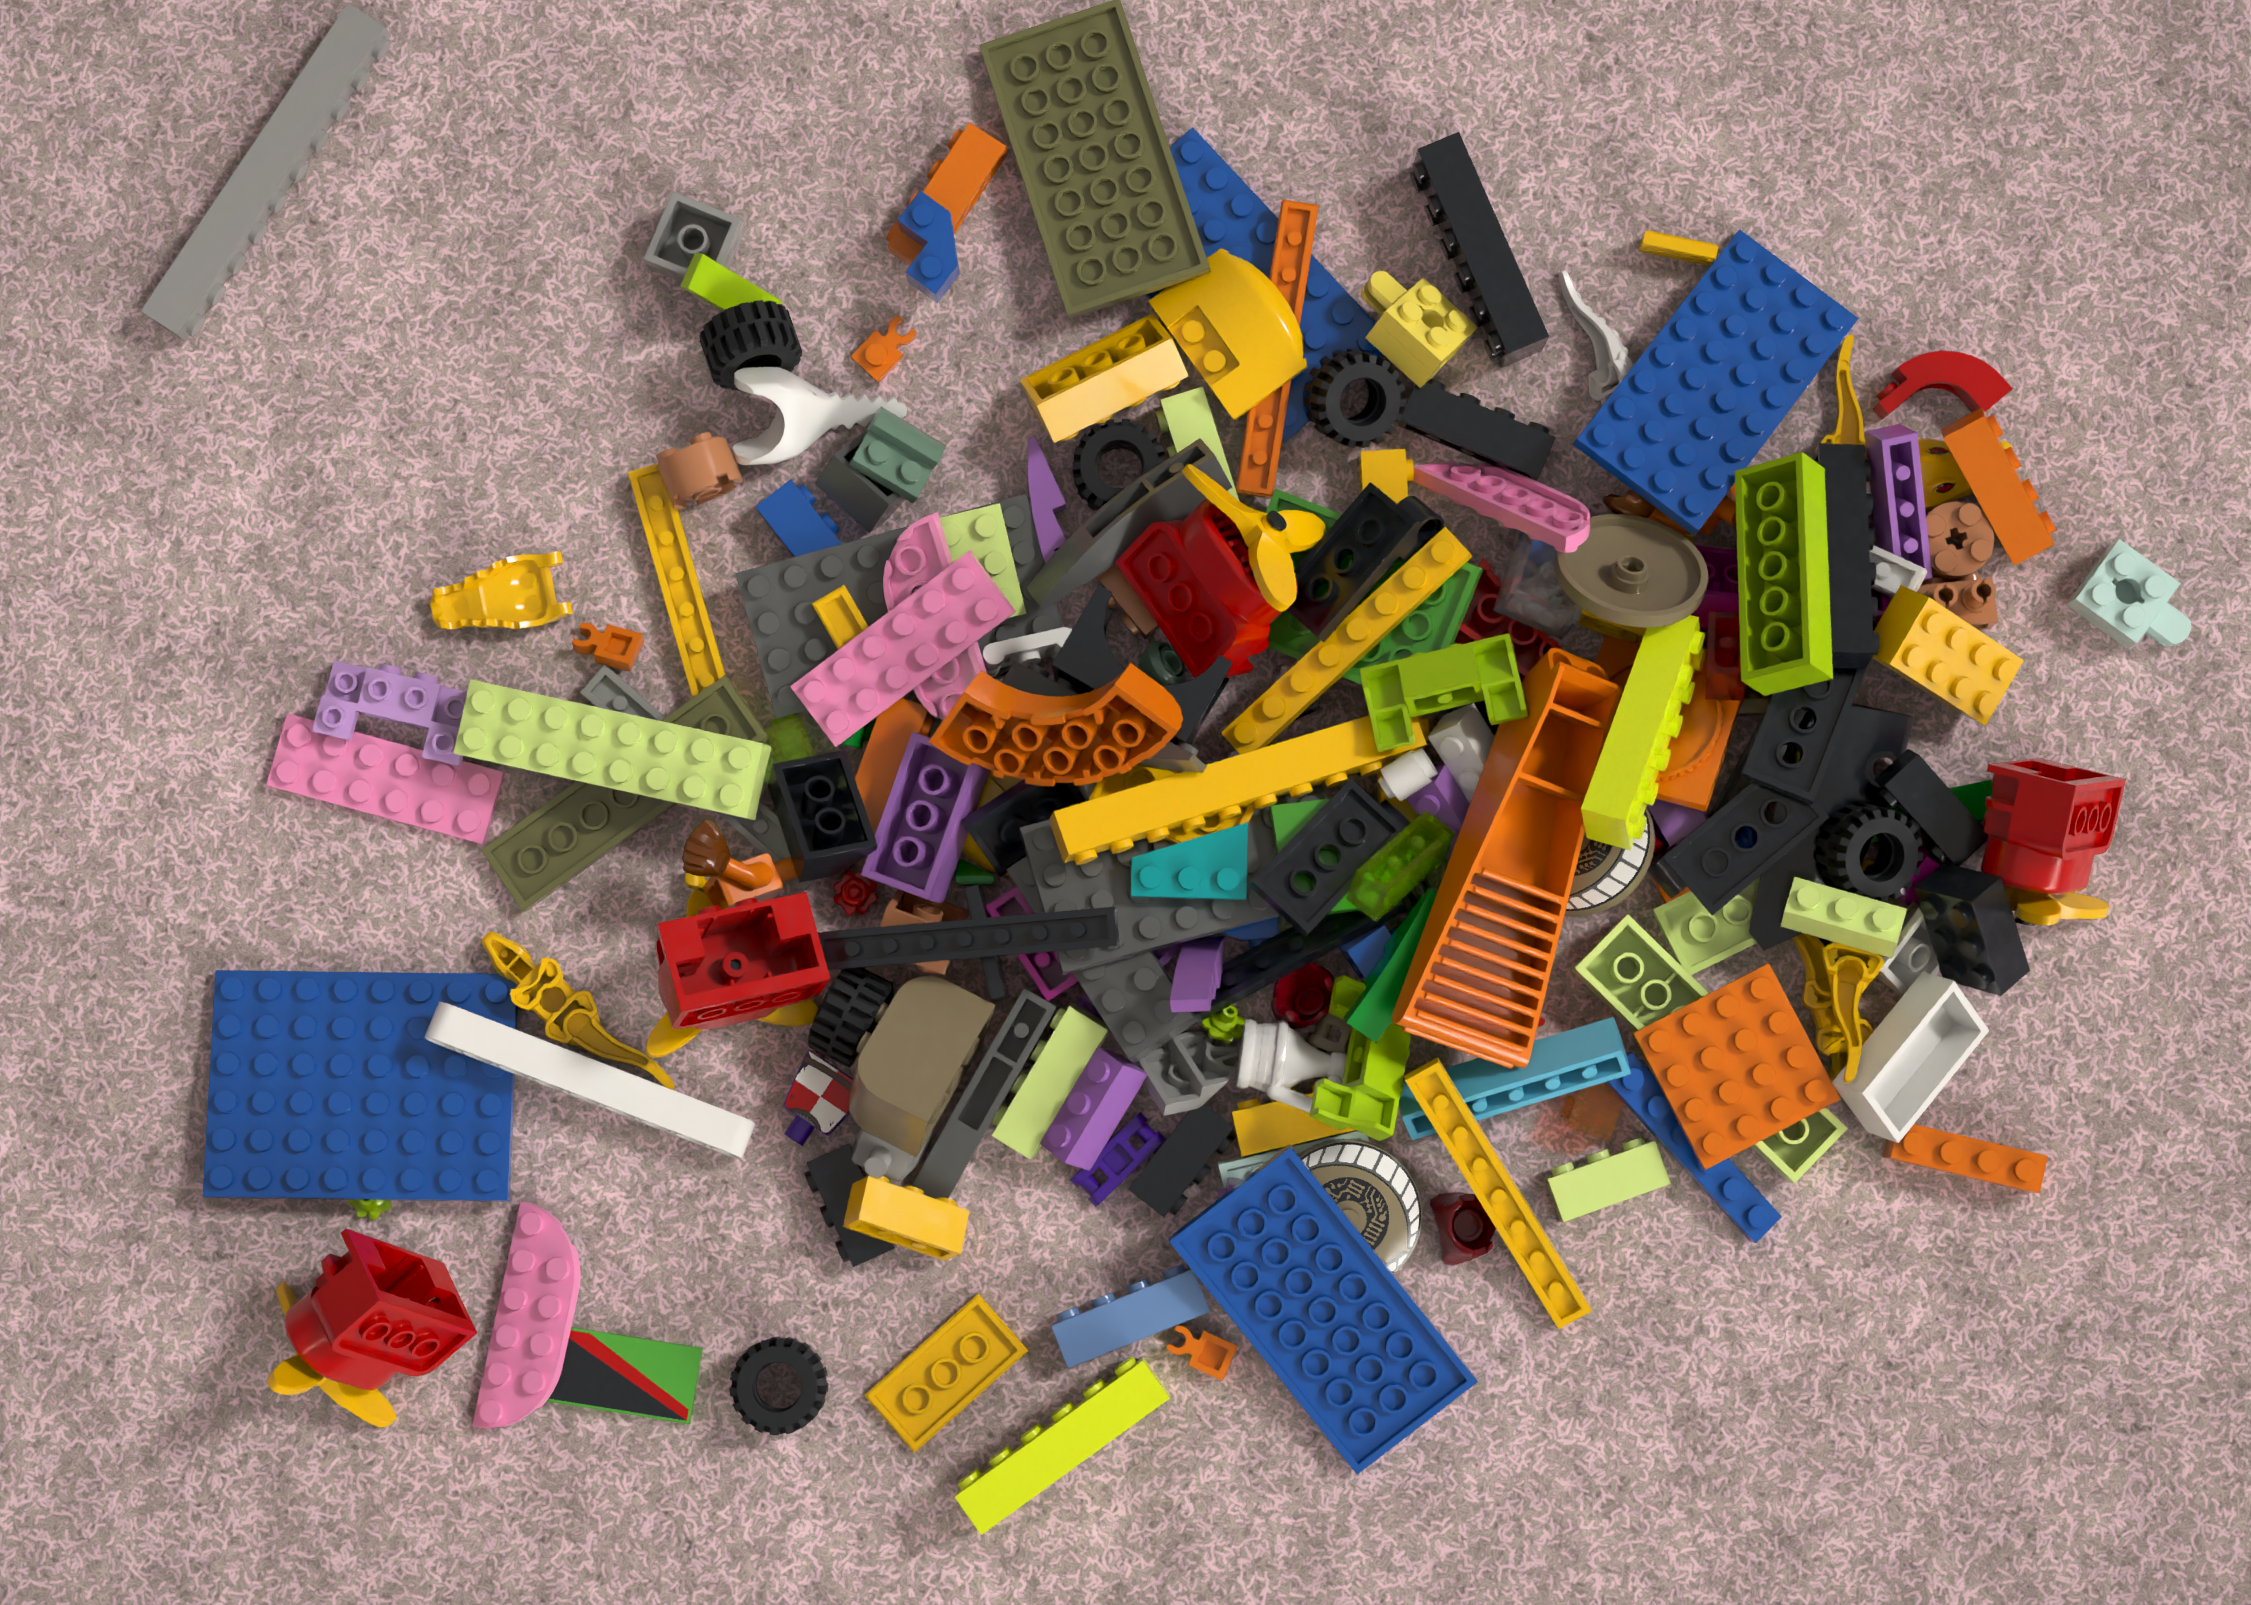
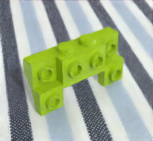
(1441, 682)
(1371, 1074)

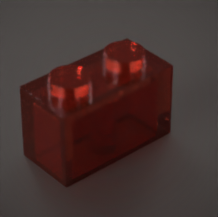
(1723, 657)

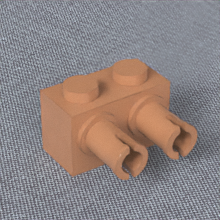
(1967, 598)

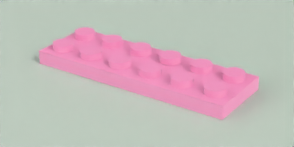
(903, 648)
(386, 780)

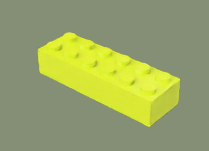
(1642, 732)
(1061, 1445)

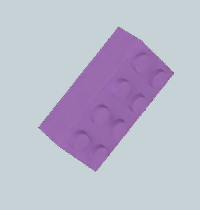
(922, 821)

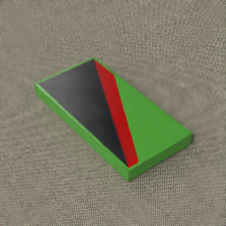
(629, 1375)

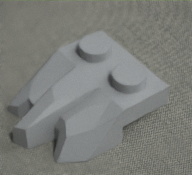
(1187, 1071)

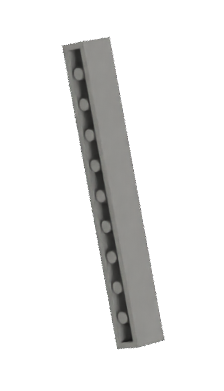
(267, 172)

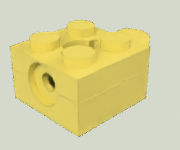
(1416, 326)

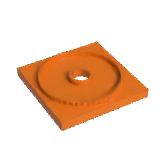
(1702, 737)

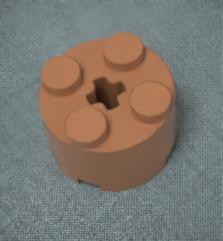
(698, 471)
(1974, 536)

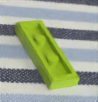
(720, 285)

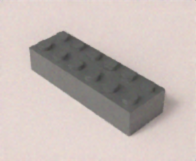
(1126, 992)

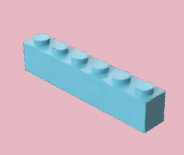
(1555, 1068)

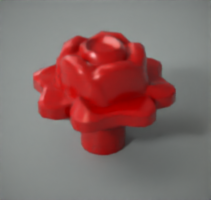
(855, 893)

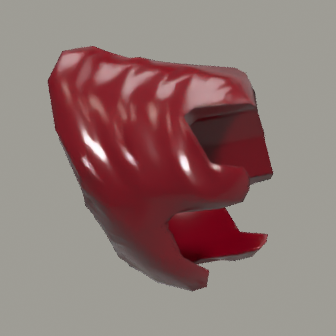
(1303, 996)
(1462, 1227)

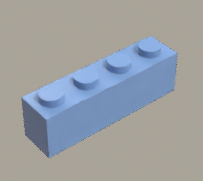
(1129, 1317)

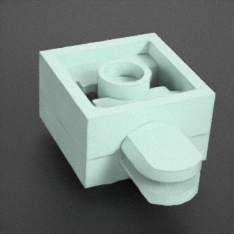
(2129, 598)

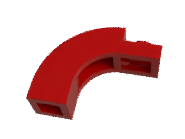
(1956, 372)

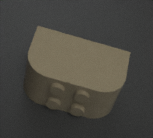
(916, 1060)

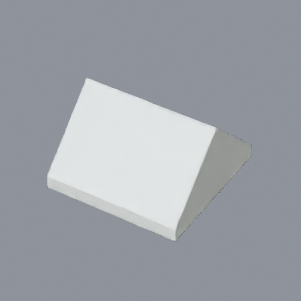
(1912, 955)

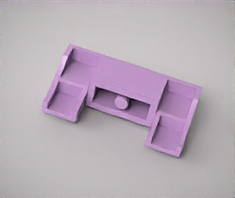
(394, 698)

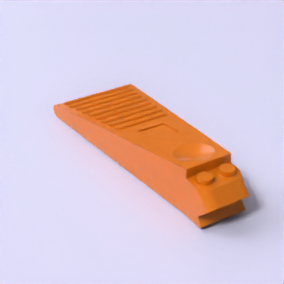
(1511, 871)

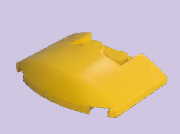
(1234, 331)

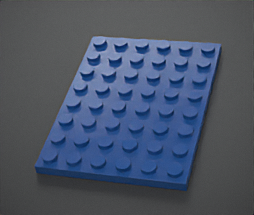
(342, 1097)

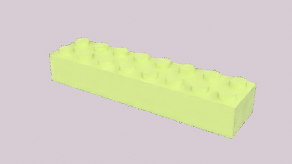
(612, 749)
(1646, 984)

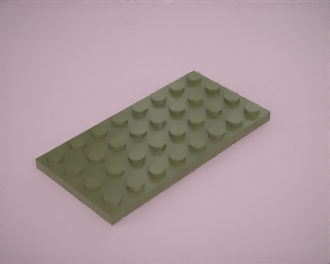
(1094, 159)

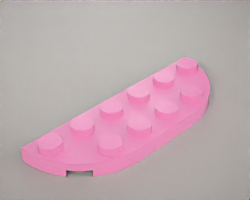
(1511, 500)
(913, 562)
(530, 1320)

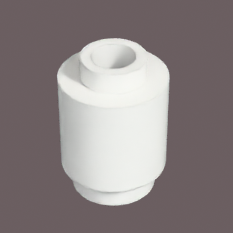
(1407, 774)

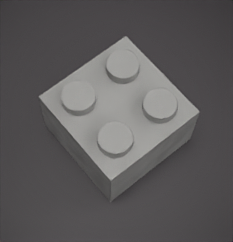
(691, 228)

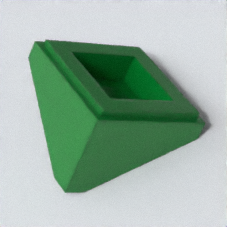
(971, 875)

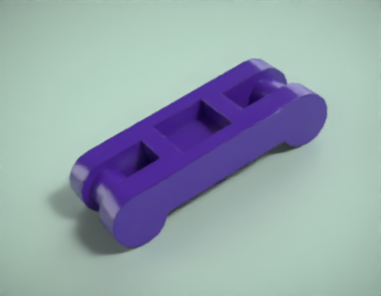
(1119, 1159)

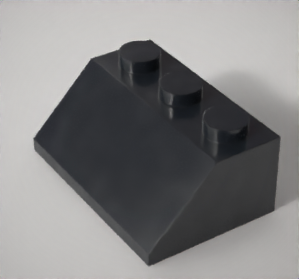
(821, 814)

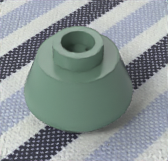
(1162, 664)

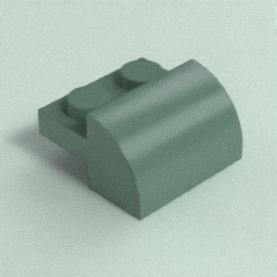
(897, 454)

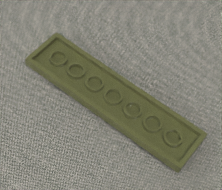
(592, 819)

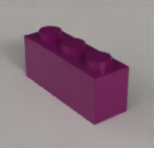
(1041, 966)

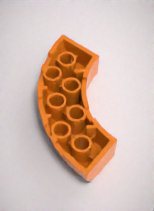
(1060, 737)

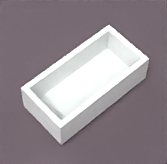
(1911, 1056)

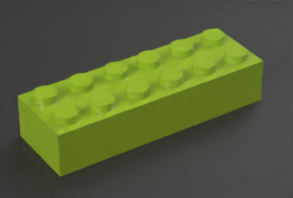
(1783, 574)

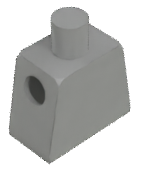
(883, 1158)

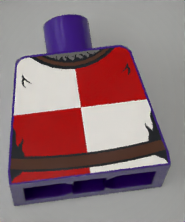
(817, 1098)

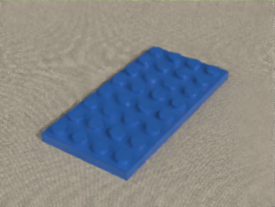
(1238, 221)
(1715, 382)
(1322, 1309)

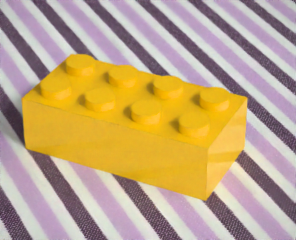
(1104, 378)
(1944, 655)

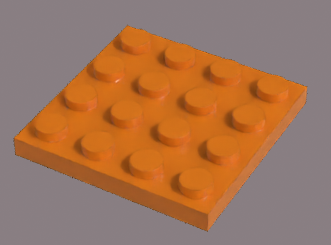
(1736, 1066)

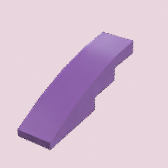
(1045, 501)
(1197, 974)

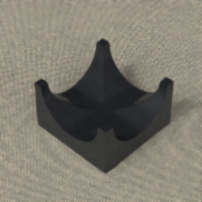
(1090, 665)

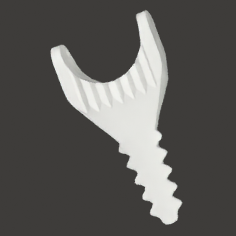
(800, 415)

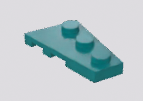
(1195, 869)

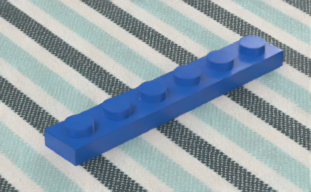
(1721, 1182)

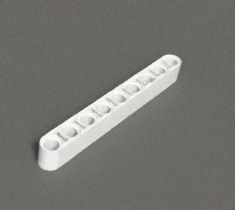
(589, 1080)

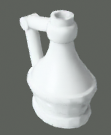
(1278, 1058)

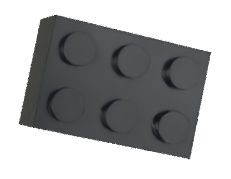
(1972, 928)

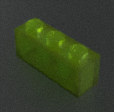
(1400, 866)

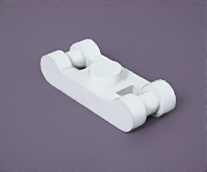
(1024, 649)

